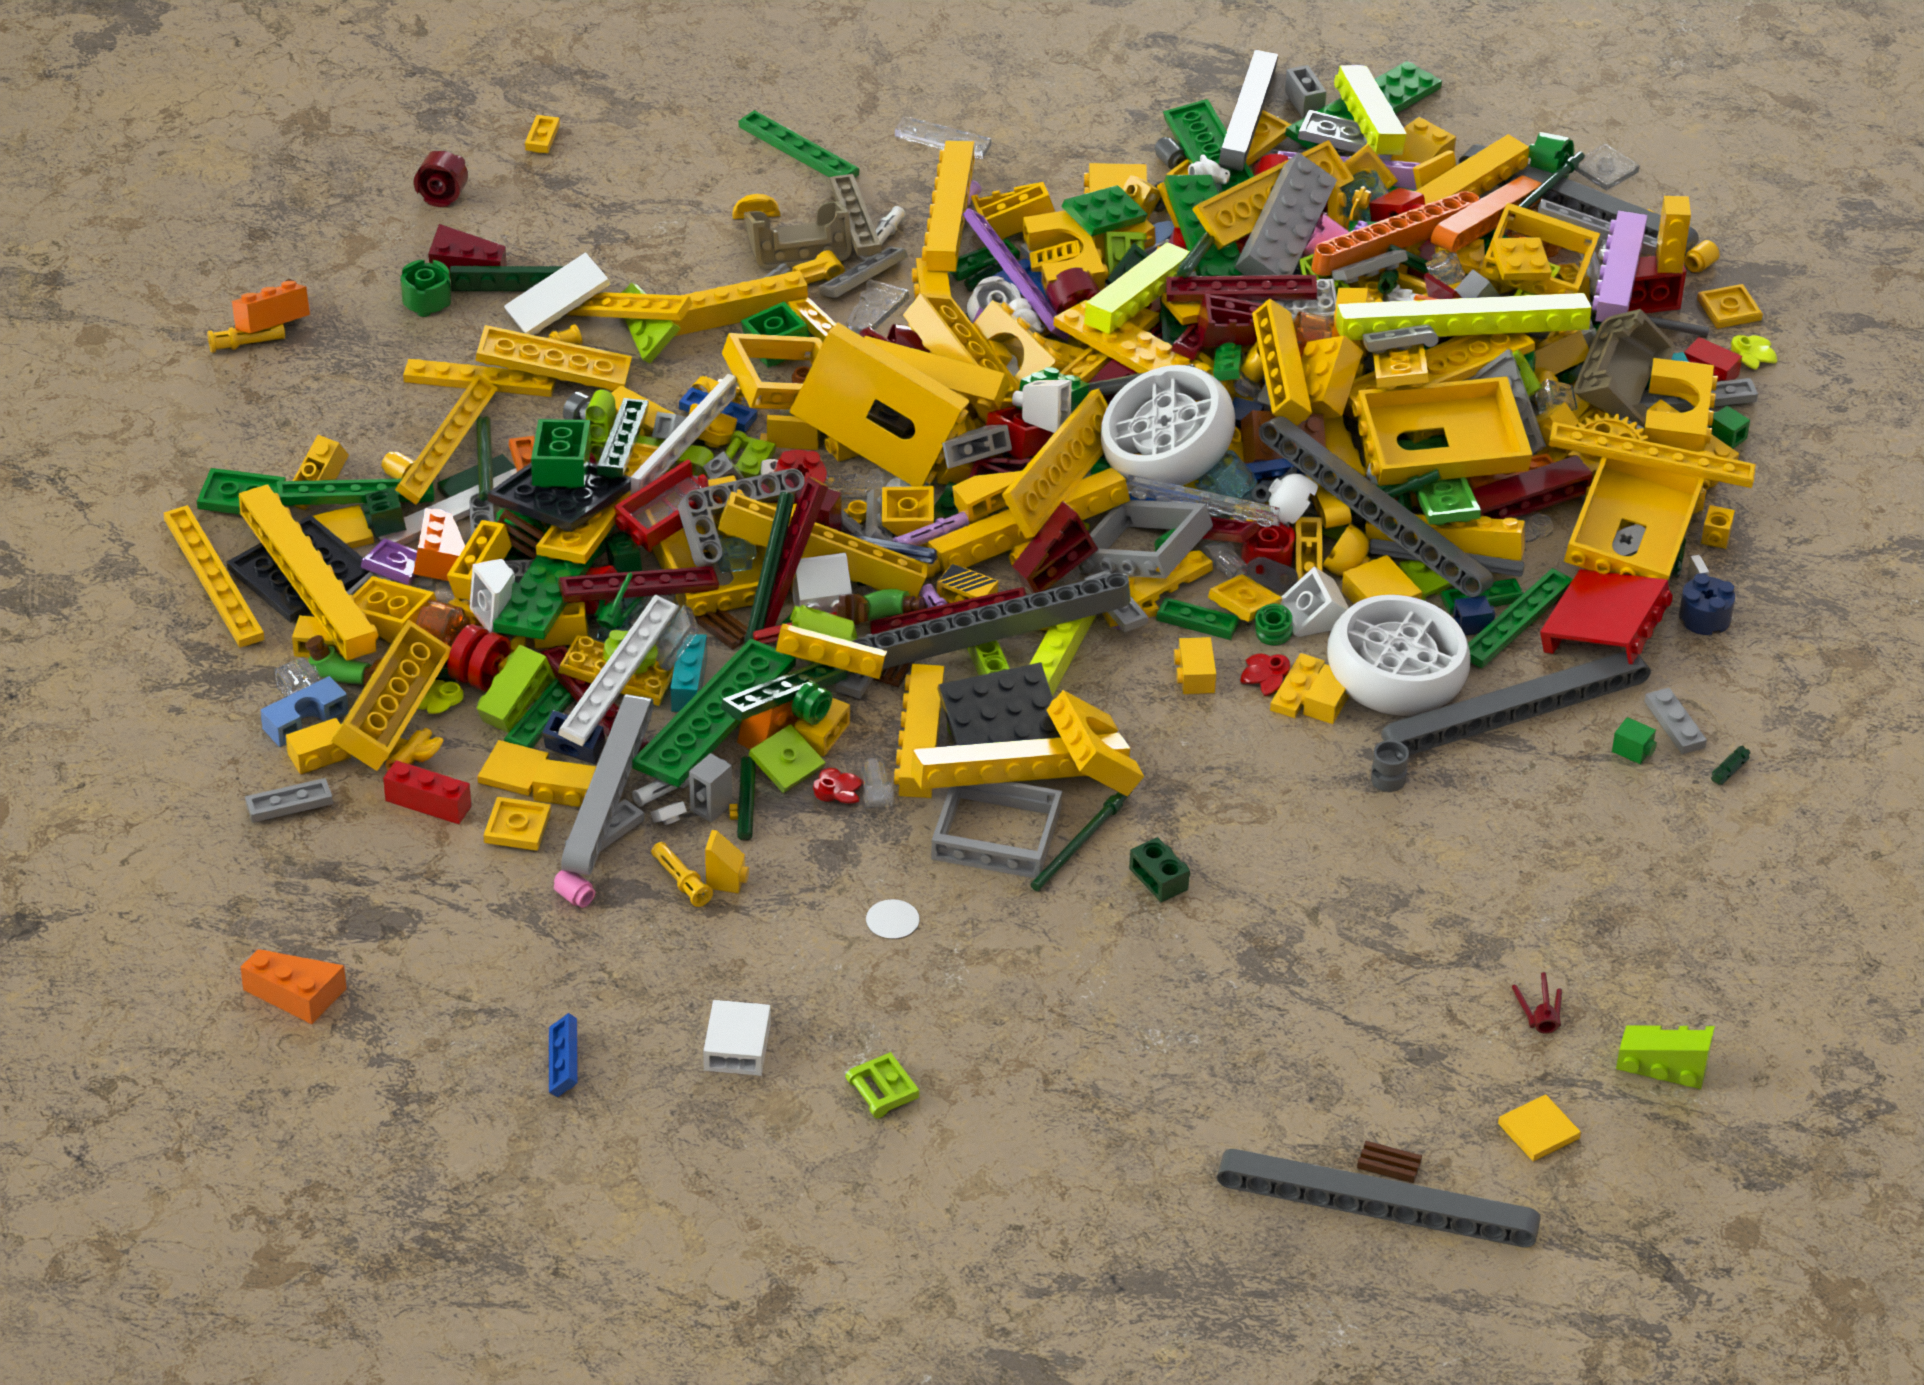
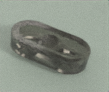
(1272, 573)

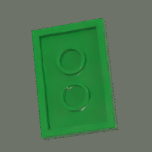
(1104, 210)
(223, 488)

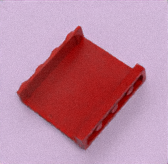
(1608, 611)

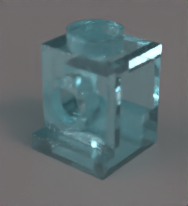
(736, 554)

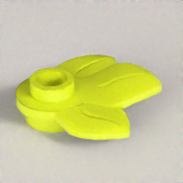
(1753, 350)
(441, 697)

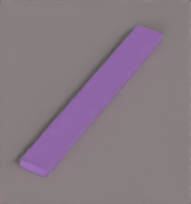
(1014, 270)

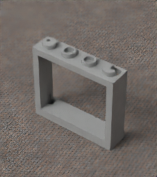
(1188, 519)
(992, 855)

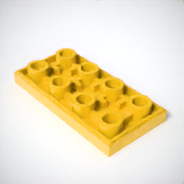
(586, 660)

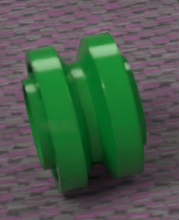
(1273, 624)
(812, 703)

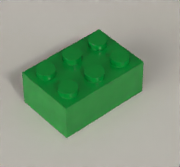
(561, 453)

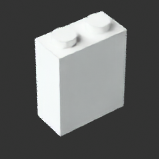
(737, 1037)

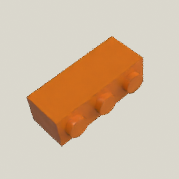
(270, 307)

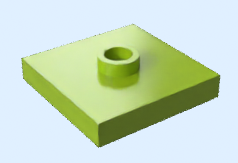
(786, 758)

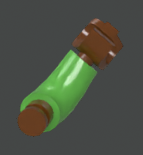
(877, 605)
(332, 664)

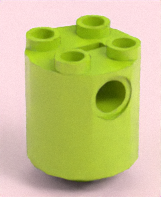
(823, 623)

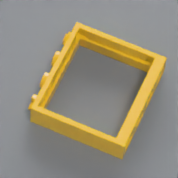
(1551, 231)
(774, 395)

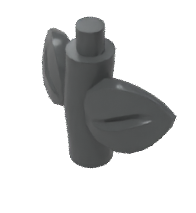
(1260, 492)

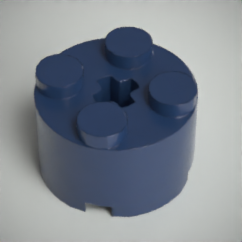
(1707, 604)

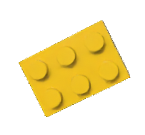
(1329, 373)

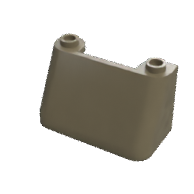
(800, 242)
(1622, 364)

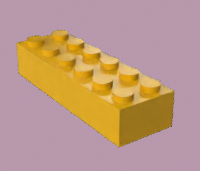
(952, 335)
(392, 695)

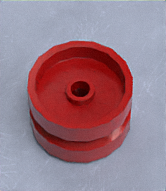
(476, 656)

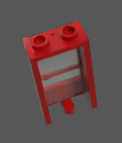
(653, 510)

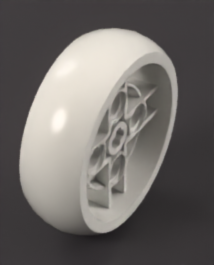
(1167, 425)
(1399, 655)

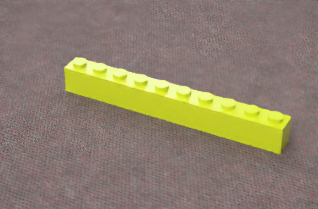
(1468, 315)

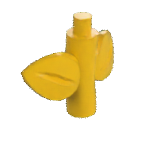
(416, 748)

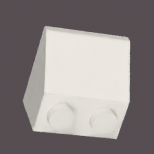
(821, 582)
(490, 590)
(1314, 603)

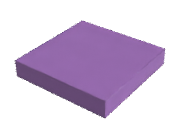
(391, 561)

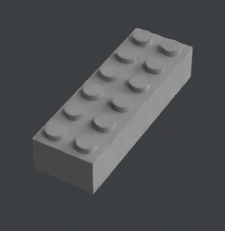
(1286, 219)

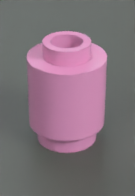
(574, 888)

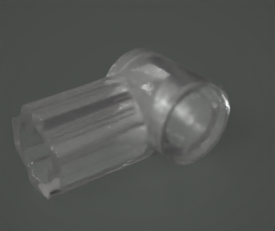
(1225, 558)
(876, 788)

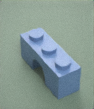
(322, 700)

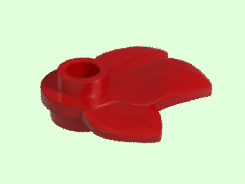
(1263, 670)
(837, 786)

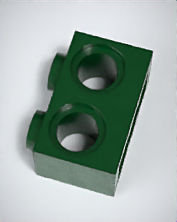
(384, 512)
(623, 553)
(1159, 869)

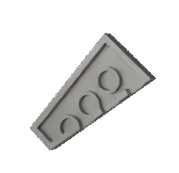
(1504, 366)

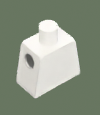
(1045, 403)

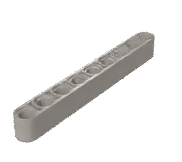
(607, 785)

